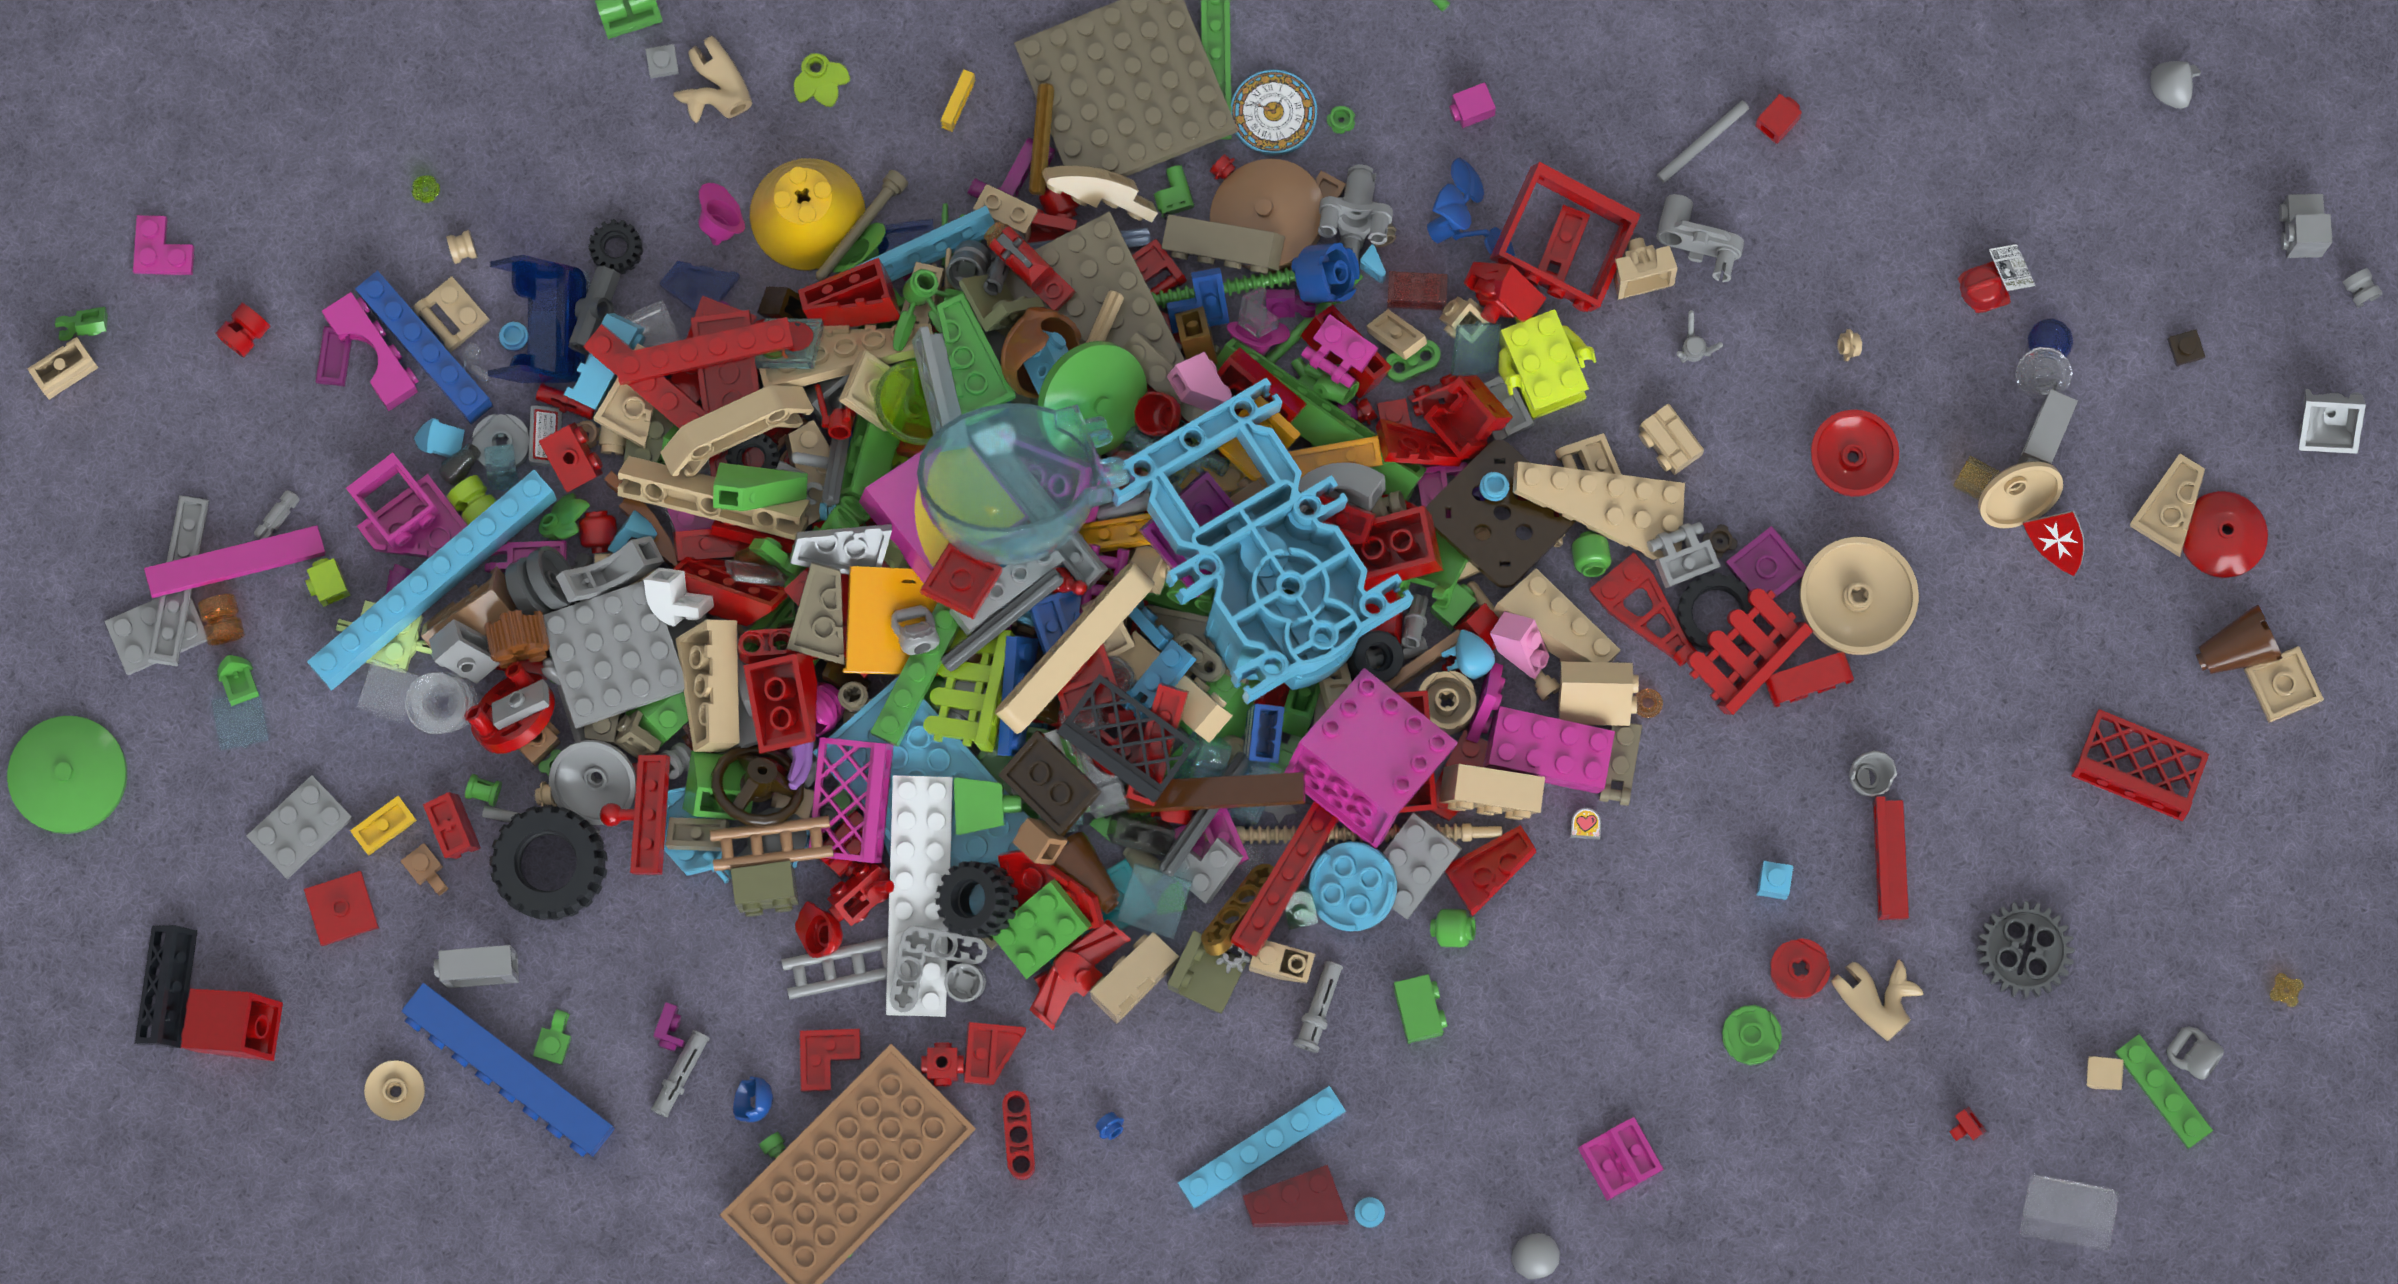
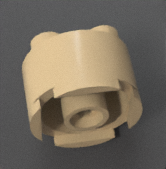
(1463, 695)

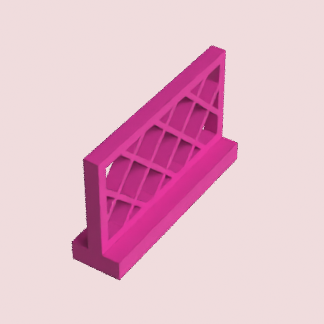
(876, 797)

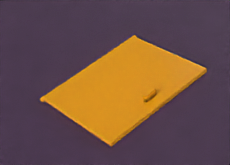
(871, 602)

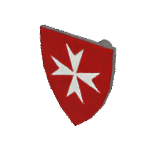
(2058, 540)

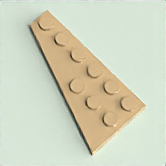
(1610, 504)

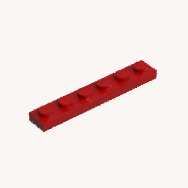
(703, 351)
(657, 391)
(1284, 880)

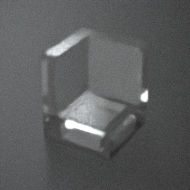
(1255, 316)

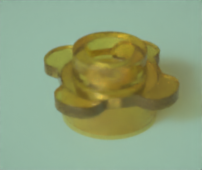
(2278, 993)

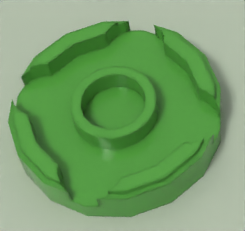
(1745, 1043)

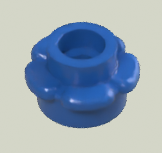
(1110, 1126)

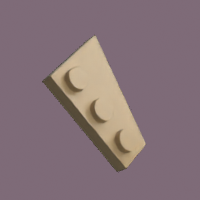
(626, 413)
(2170, 506)

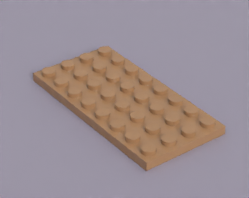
(848, 1170)

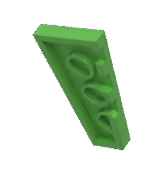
(971, 358)

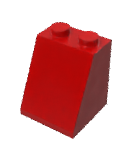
(231, 1024)

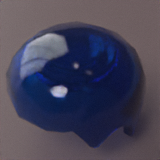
(2051, 334)

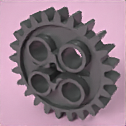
(2050, 957)

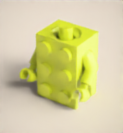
(1543, 363)

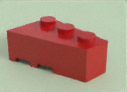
(852, 297)

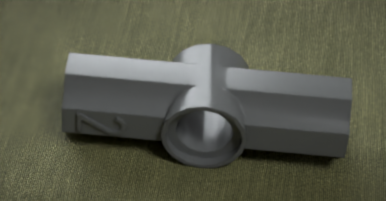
(593, 308)

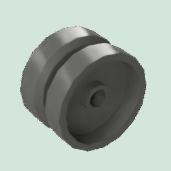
(534, 581)

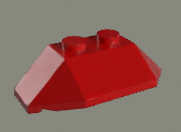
(731, 598)

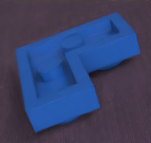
(1208, 293)

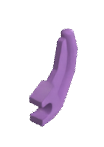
(800, 765)

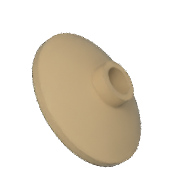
(379, 1087)

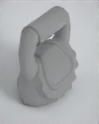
(917, 637)
(2201, 1057)

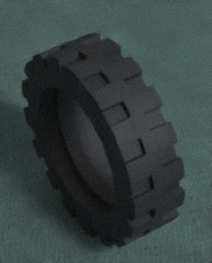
(1700, 586)

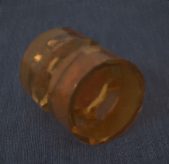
(221, 619)

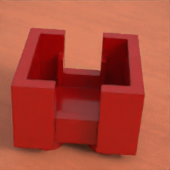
(1469, 418)

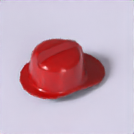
(1983, 288)

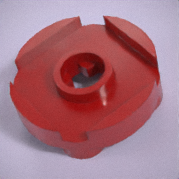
(1816, 964)

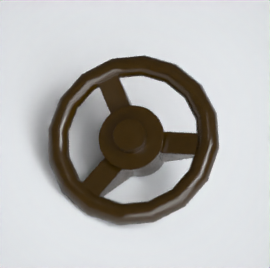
(756, 785)

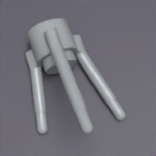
(1694, 346)

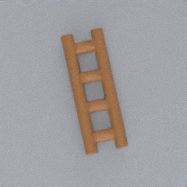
(758, 856)

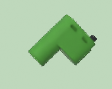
(1177, 197)

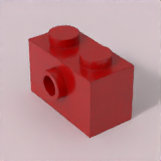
(571, 456)

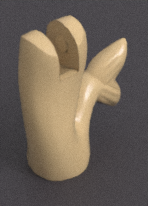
(733, 94)
(1865, 1002)

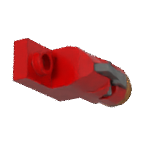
(1028, 265)

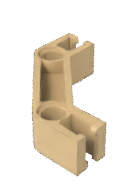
(734, 424)

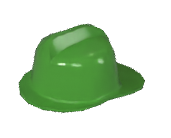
(863, 249)

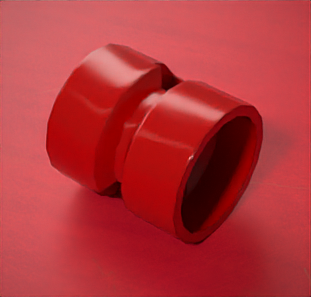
(242, 330)

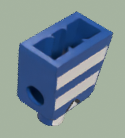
(1263, 733)

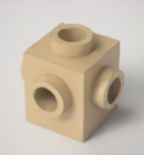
(1460, 313)

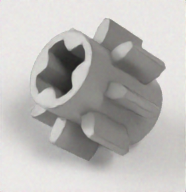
(1237, 961)

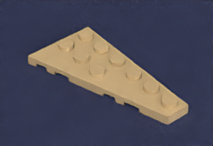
(839, 351)

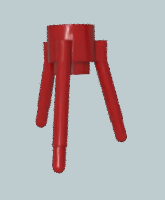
(839, 421)

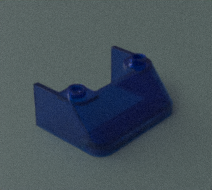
(552, 298)

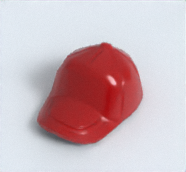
(818, 931)

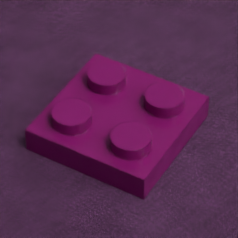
(1767, 564)

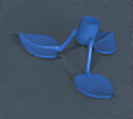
(1454, 212)

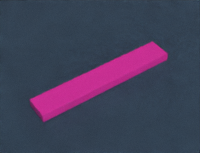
(234, 561)

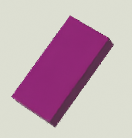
(333, 359)

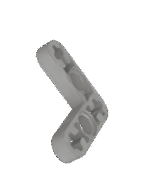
(918, 955)

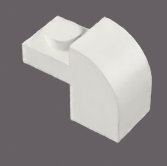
(669, 597)

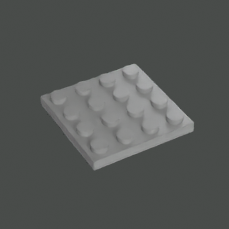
(612, 655)

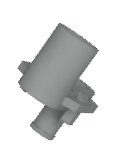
(1700, 240)

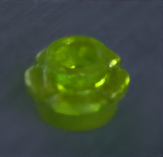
(425, 181)

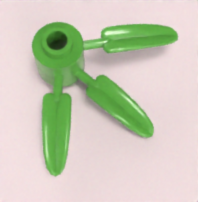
(918, 292)

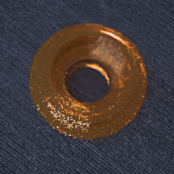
(1652, 711)

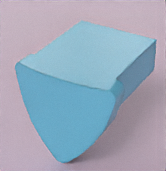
(439, 438)
(636, 527)

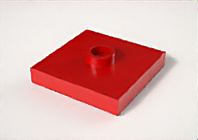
(961, 581)
(341, 908)

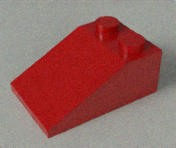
(783, 701)

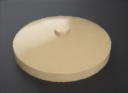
(1859, 595)

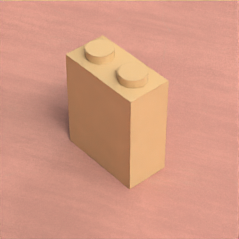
(1597, 693)

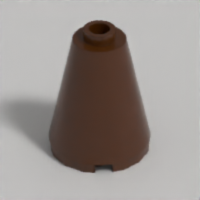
(2240, 644)
(1083, 865)

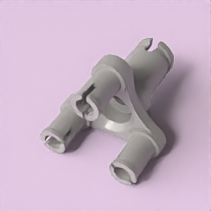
(1356, 212)

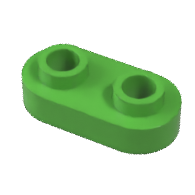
(1414, 364)

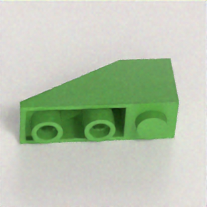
(756, 487)

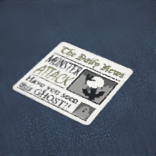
(2011, 267)

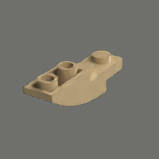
(1092, 184)

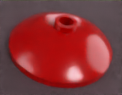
(1859, 434)
(2222, 553)

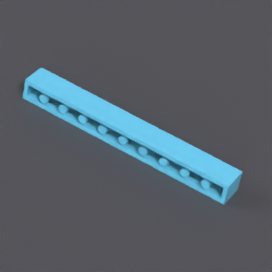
(432, 580)

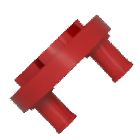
(518, 733)

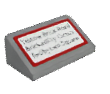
(542, 424)

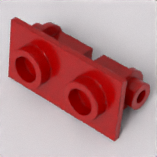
(1428, 396)

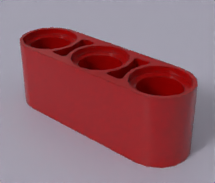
(764, 640)
(1808, 678)
(1011, 1122)

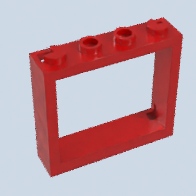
(1587, 198)

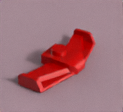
(1076, 971)

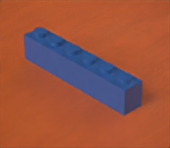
(424, 347)

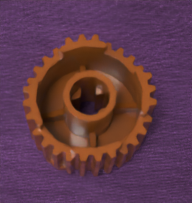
(517, 638)

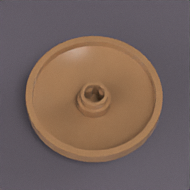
(1271, 198)

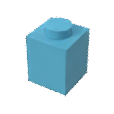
(1774, 880)

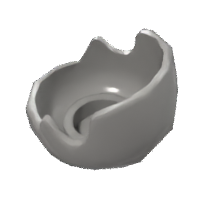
(1880, 765)
(1535, 1256)

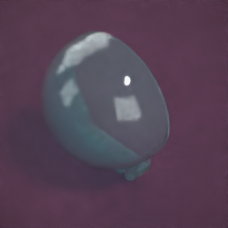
(1016, 480)

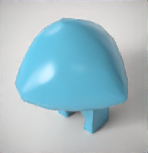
(1472, 655)

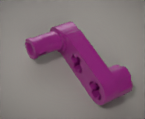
(1016, 175)

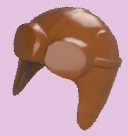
(1027, 339)

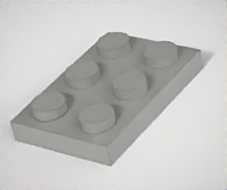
(134, 630)
(299, 827)
(1419, 859)

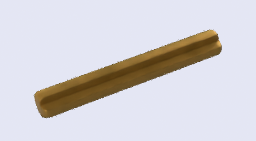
(1041, 138)

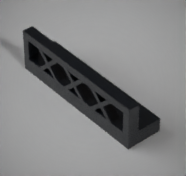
(170, 986)

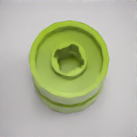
(470, 498)

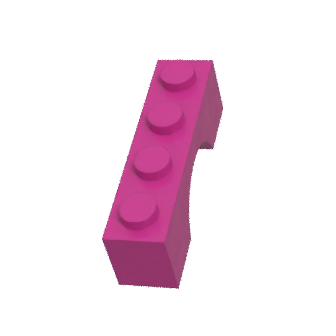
(390, 380)

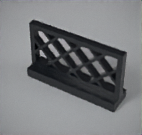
(1109, 758)

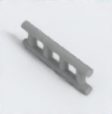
(831, 981)

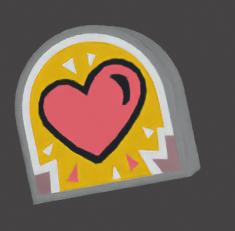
(1586, 824)

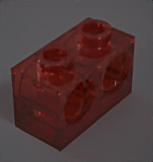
(1417, 290)

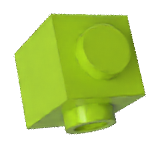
(327, 582)

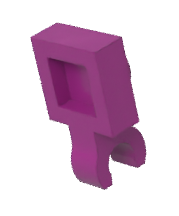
(1285, 303)

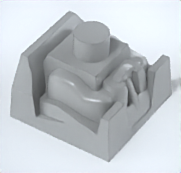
(2331, 422)

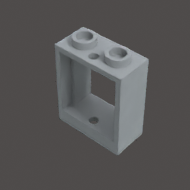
(2048, 428)
(477, 966)

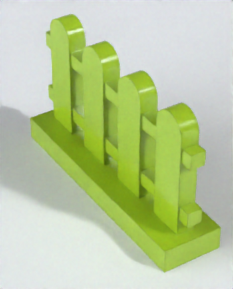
(981, 732)

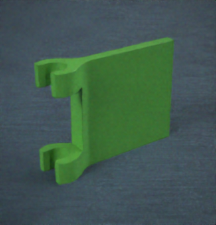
(1444, 580)

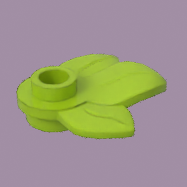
(820, 84)

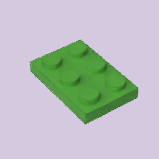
(1042, 929)

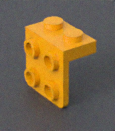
(1237, 455)

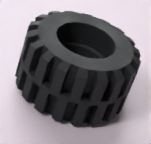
(956, 894)

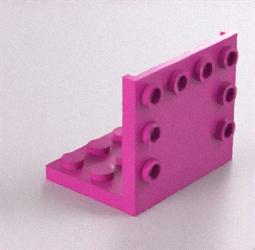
(1369, 757)

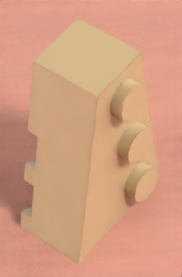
(809, 440)

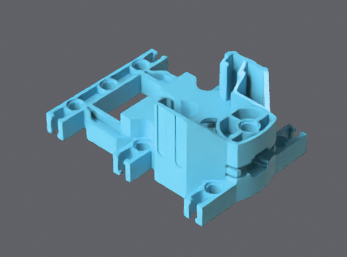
(1260, 552)

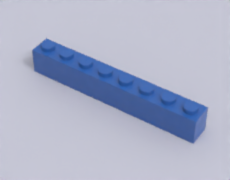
(508, 1070)

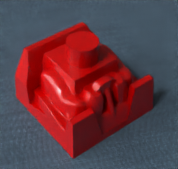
(1503, 291)

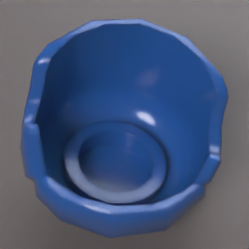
(763, 1100)

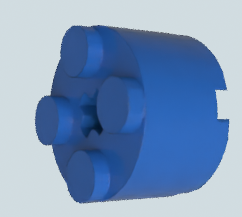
(1326, 273)

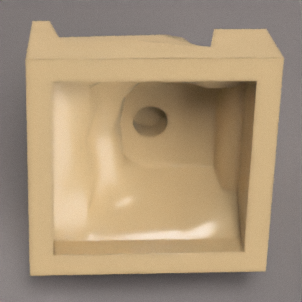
(1644, 269)

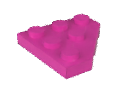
(405, 507)

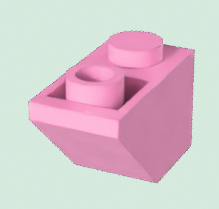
(1198, 383)
(1520, 643)

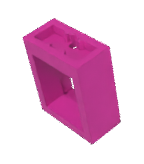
(374, 479)

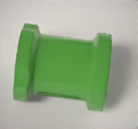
(483, 790)

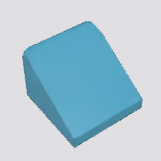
(1372, 265)

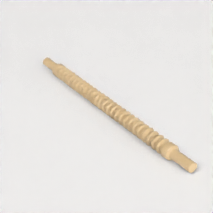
(1465, 833)

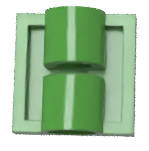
(627, 15)

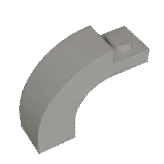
(1358, 483)
(612, 573)

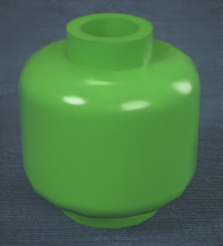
(1591, 554)
(1453, 928)

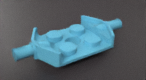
(690, 861)

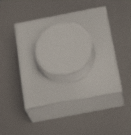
(662, 61)

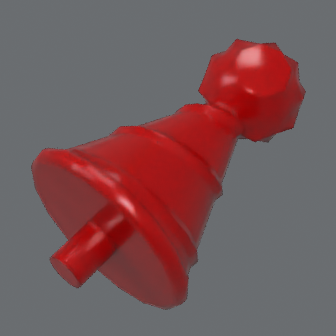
(1078, 587)

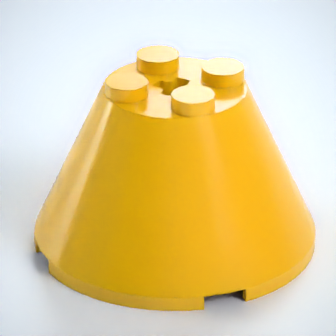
(804, 212)

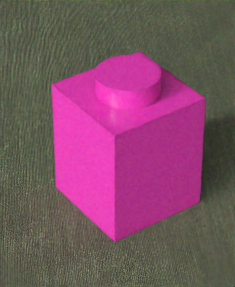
(1472, 105)

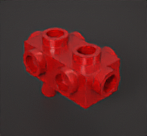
(864, 889)

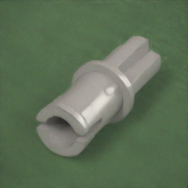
(1415, 622)

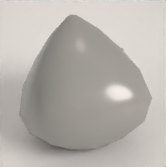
(2173, 83)

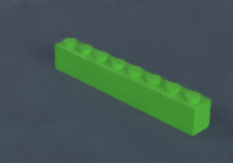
(1327, 424)

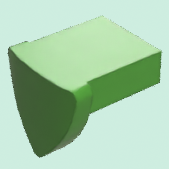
(237, 679)

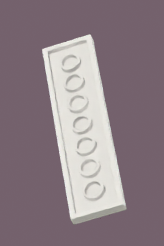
(917, 863)

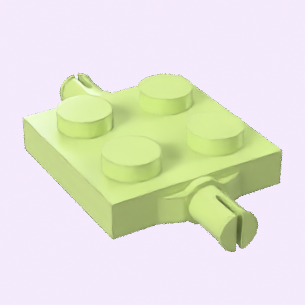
(401, 647)

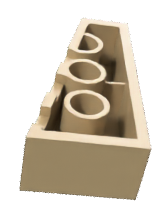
(1561, 624)
(711, 684)
(1201, 712)

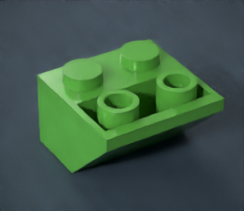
(698, 793)

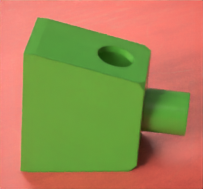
(982, 805)

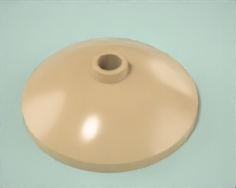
(2020, 494)

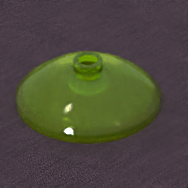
(894, 394)

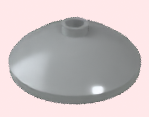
(580, 791)

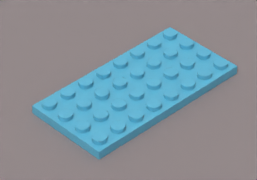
(925, 757)

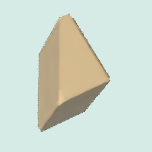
(2105, 1073)

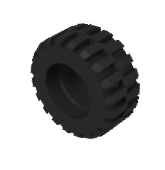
(510, 849)

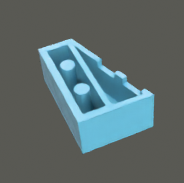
(595, 377)

